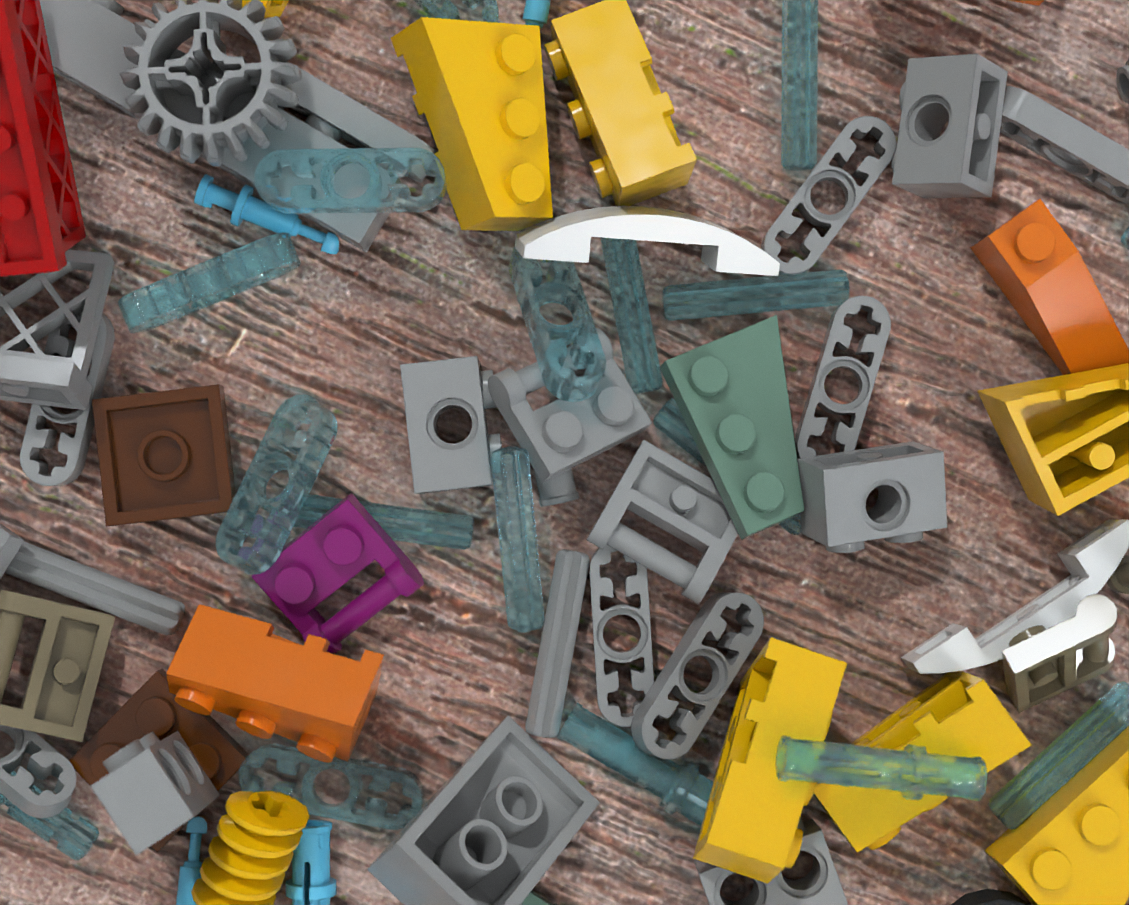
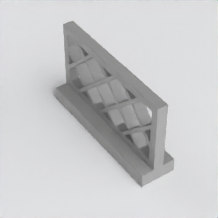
(52, 378)

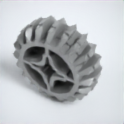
(159, 73)

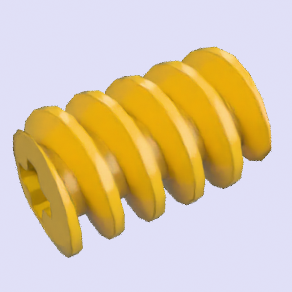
(251, 849)

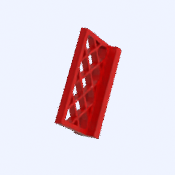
(37, 177)

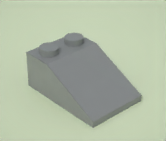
(487, 827)

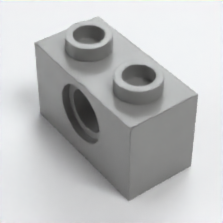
(962, 159)
(429, 392)
(908, 501)

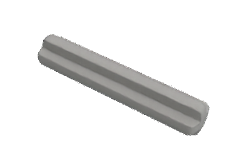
(97, 589)
(557, 643)

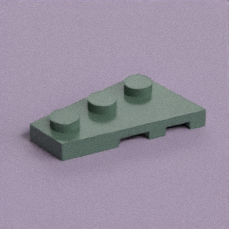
(742, 423)

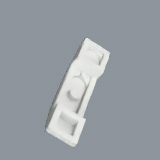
(570, 236)
(1089, 562)

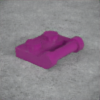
(326, 559)

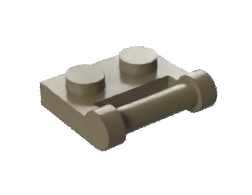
(1059, 658)
(63, 667)

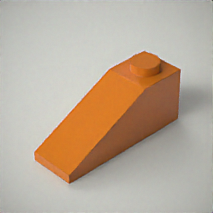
(1052, 291)

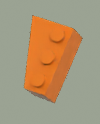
(274, 683)

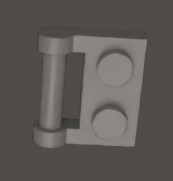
(566, 431)
(680, 504)

